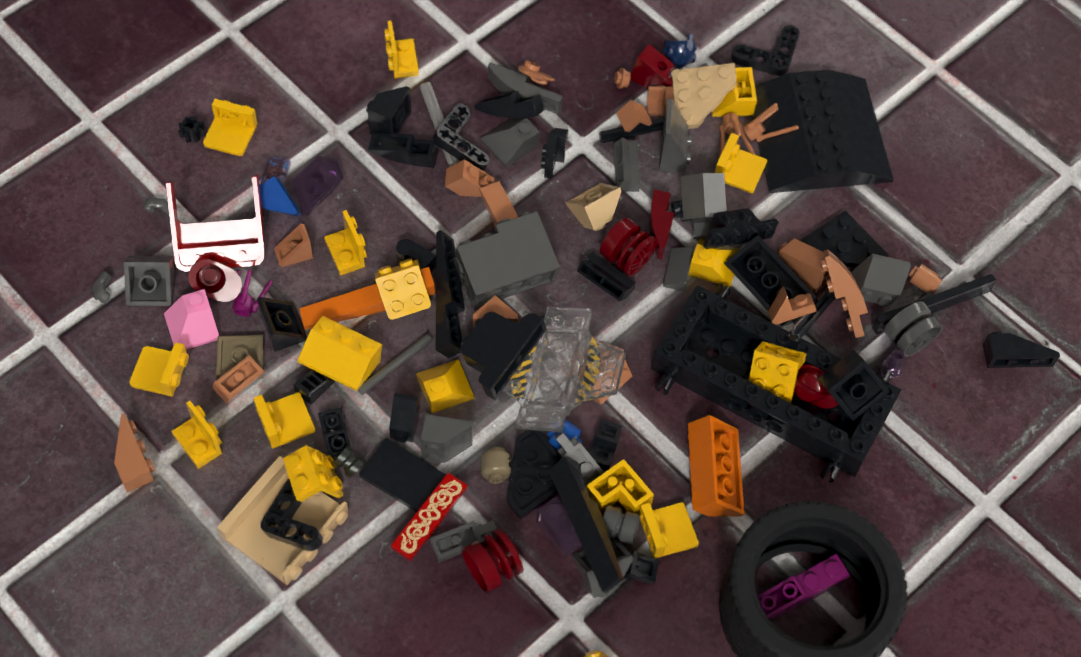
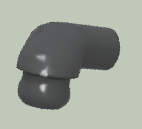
(159, 203)
(98, 287)

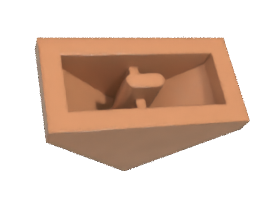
(294, 247)
(497, 306)

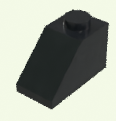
(404, 418)

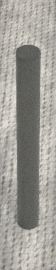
(394, 364)

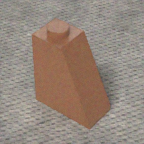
(805, 263)

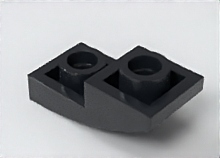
(334, 431)

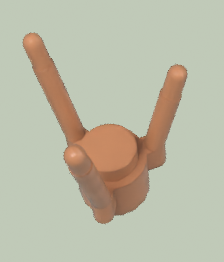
(732, 125)
(755, 128)

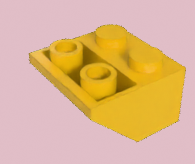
(742, 98)

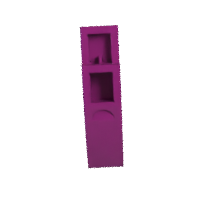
(802, 588)

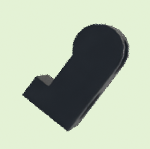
(410, 250)

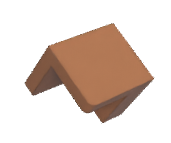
(657, 100)
(632, 115)

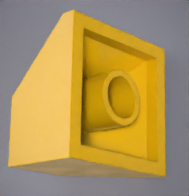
(709, 264)
(445, 386)

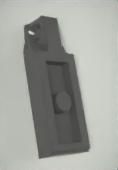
(575, 450)
(451, 542)

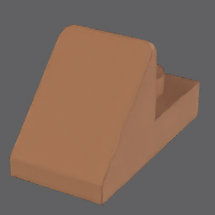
(785, 309)

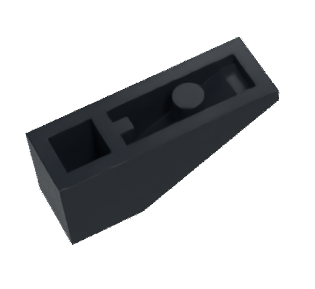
(1012, 351)

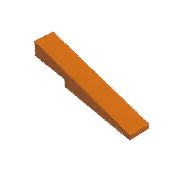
(353, 304)

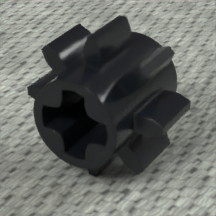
(191, 129)

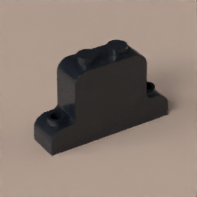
(500, 347)

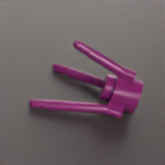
(244, 304)

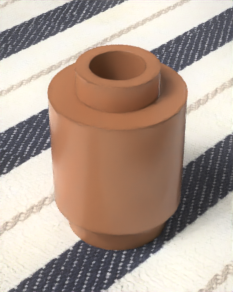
(925, 279)

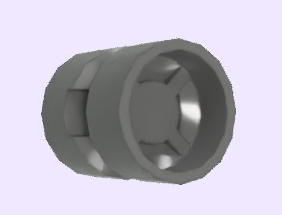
(621, 525)

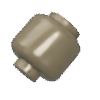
(495, 465)

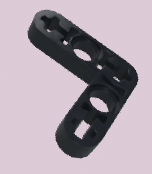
(772, 59)
(451, 135)
(285, 522)

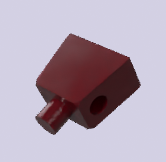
(652, 69)

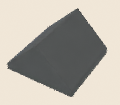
(703, 195)

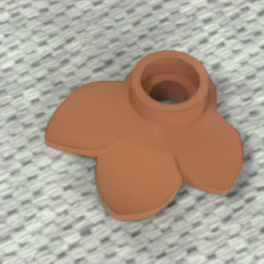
(532, 70)

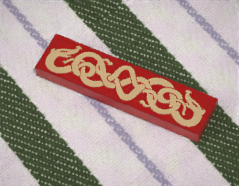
(429, 517)

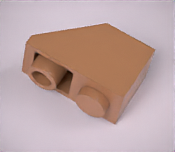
(466, 179)

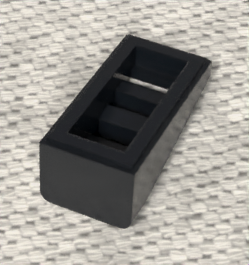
(312, 395)

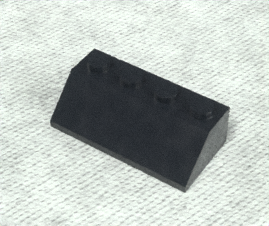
(765, 274)

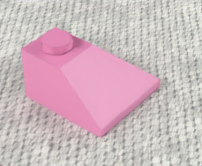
(191, 320)

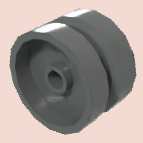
(913, 328)

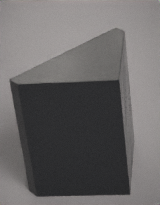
(281, 323)

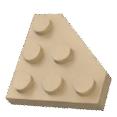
(701, 90)

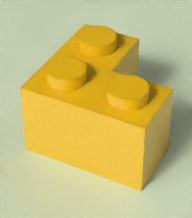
(621, 486)

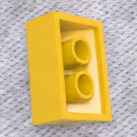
(340, 353)

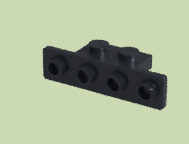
(737, 228)

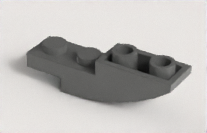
(509, 81)

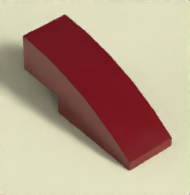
(660, 220)

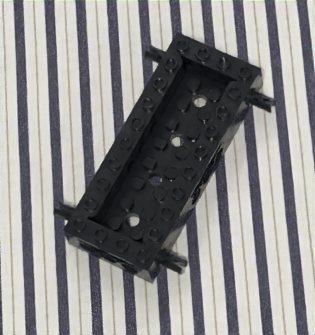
(734, 333)

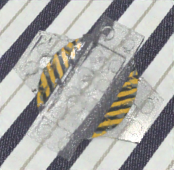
(564, 371)

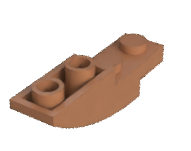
(845, 286)

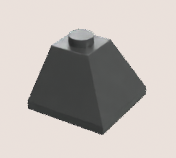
(512, 140)
(587, 575)

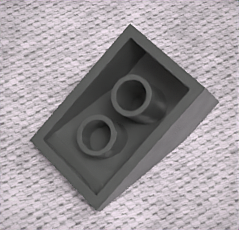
(674, 141)

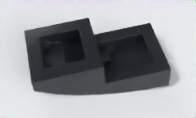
(605, 443)

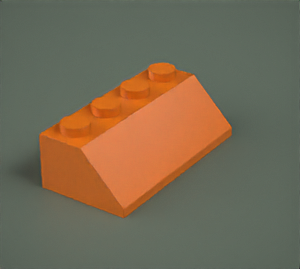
(715, 468)

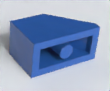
(277, 199)

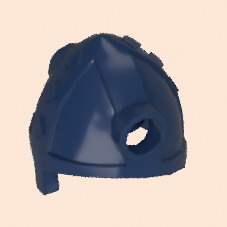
(680, 52)

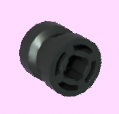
(349, 461)

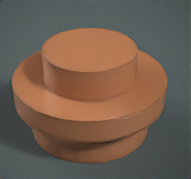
(622, 78)

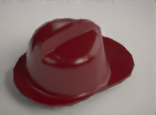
(217, 279)
(810, 389)

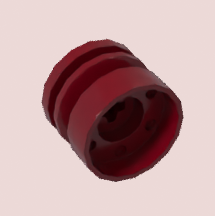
(628, 246)
(496, 558)

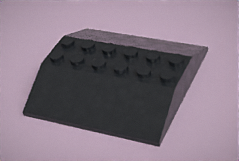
(835, 137)

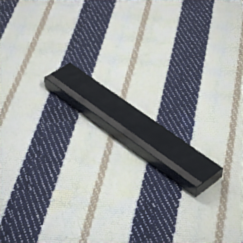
(943, 300)

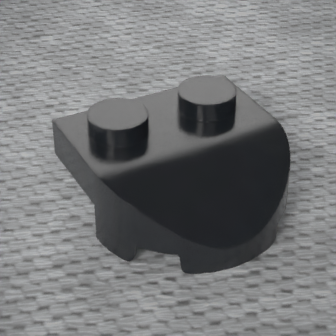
(554, 151)

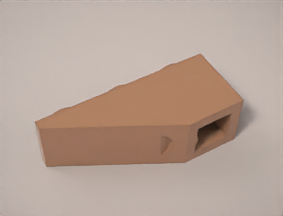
(129, 459)

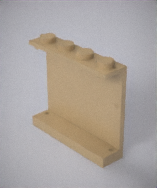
(243, 524)

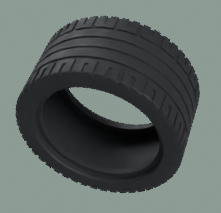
(826, 532)

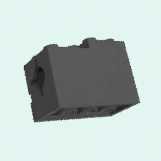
(508, 261)

